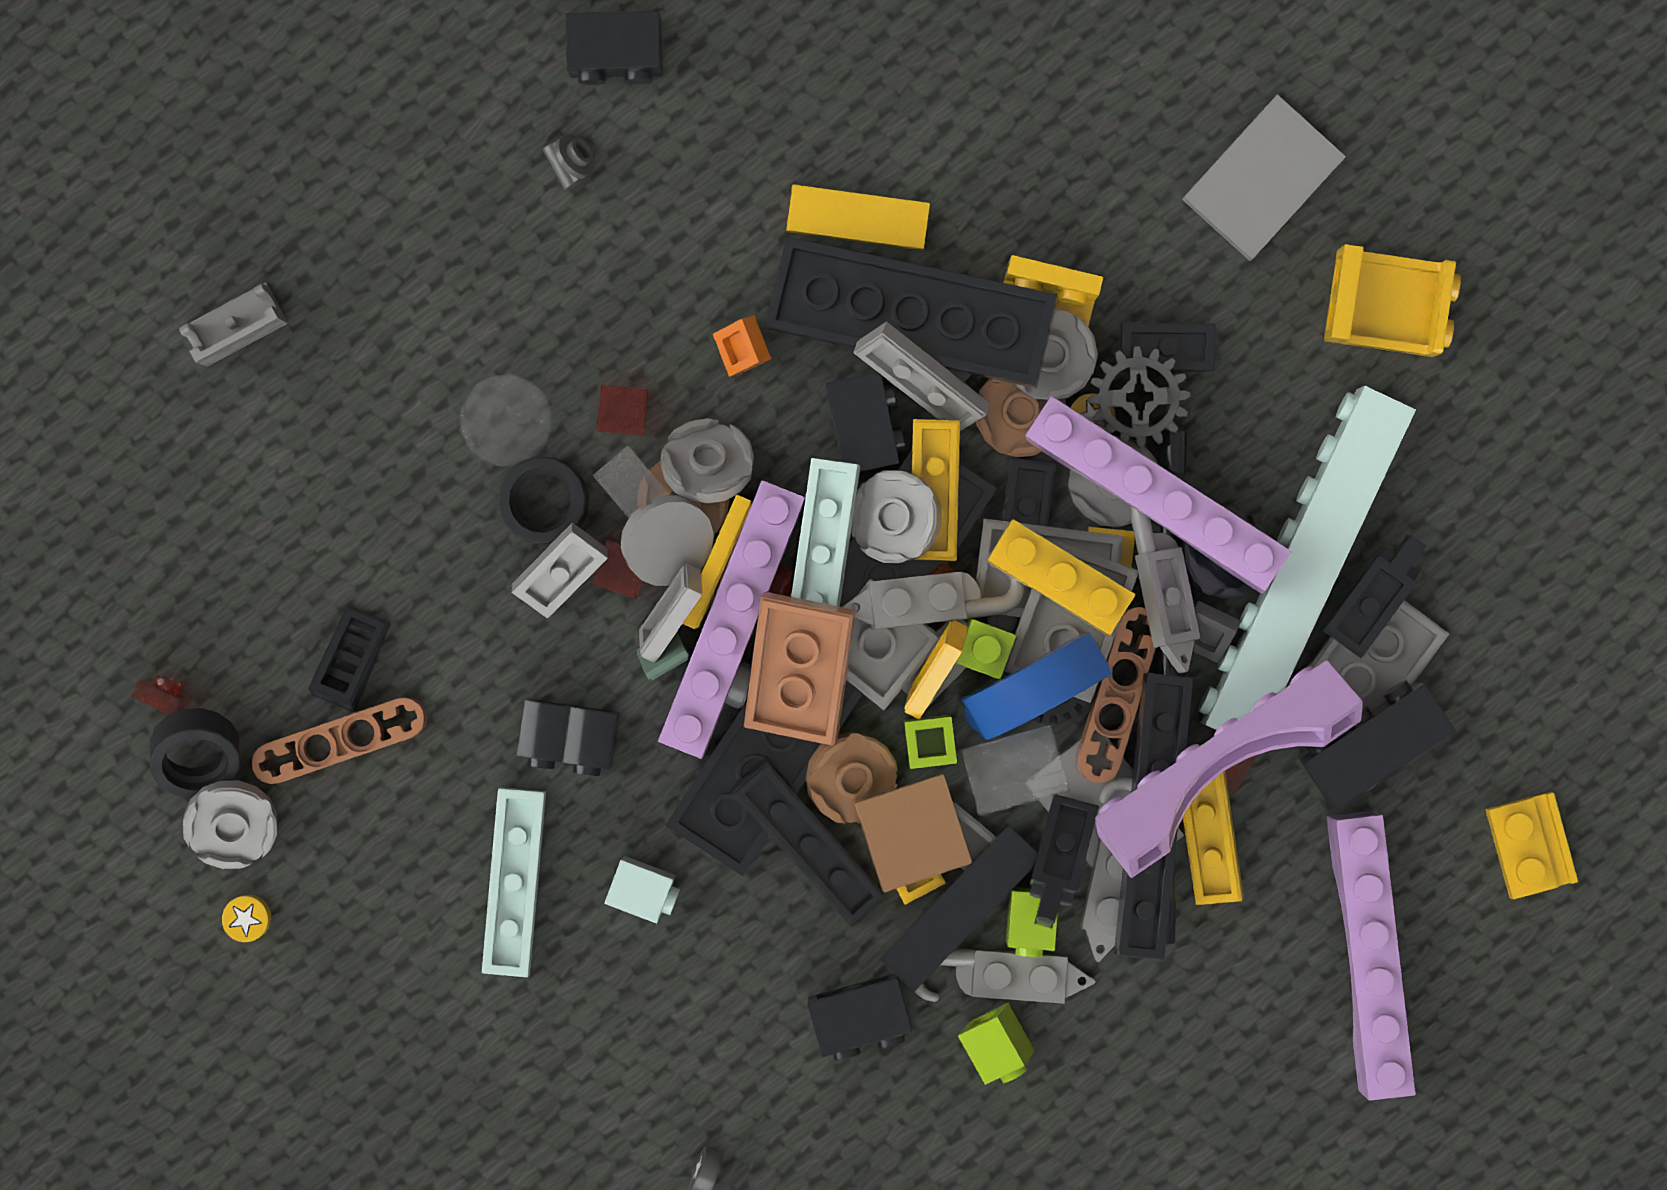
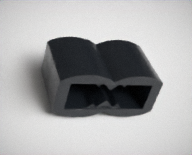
(568, 735)

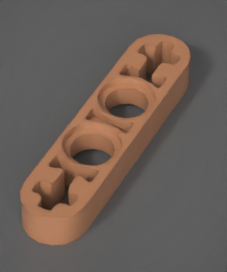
(1124, 696)
(340, 741)

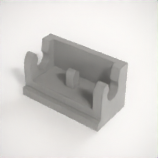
(233, 325)

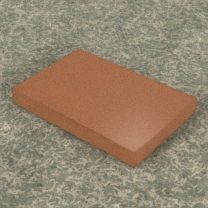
(799, 668)

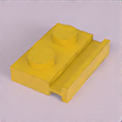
(1531, 845)

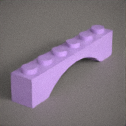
(1157, 494)
(731, 619)
(1305, 713)
(1374, 960)

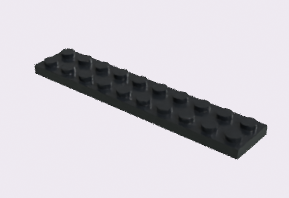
(709, 811)

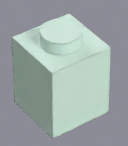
(642, 890)

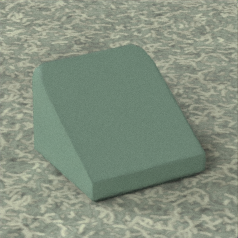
(671, 657)

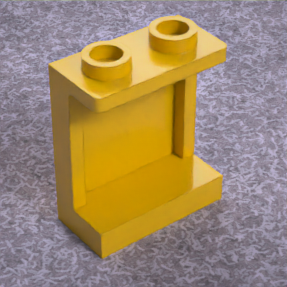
(1391, 302)

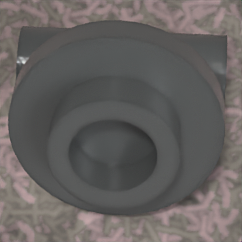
(570, 159)

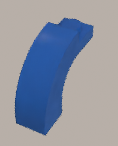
(1035, 687)

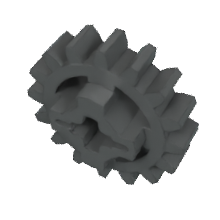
(1160, 396)

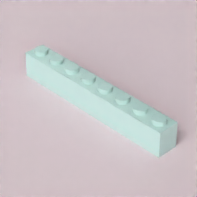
(1319, 542)

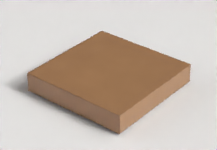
(913, 832)

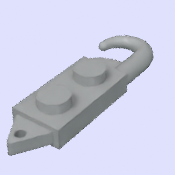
(1165, 592)
(930, 600)
(1104, 887)
(1012, 976)

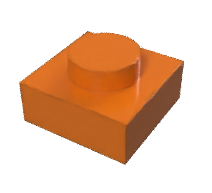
(741, 346)

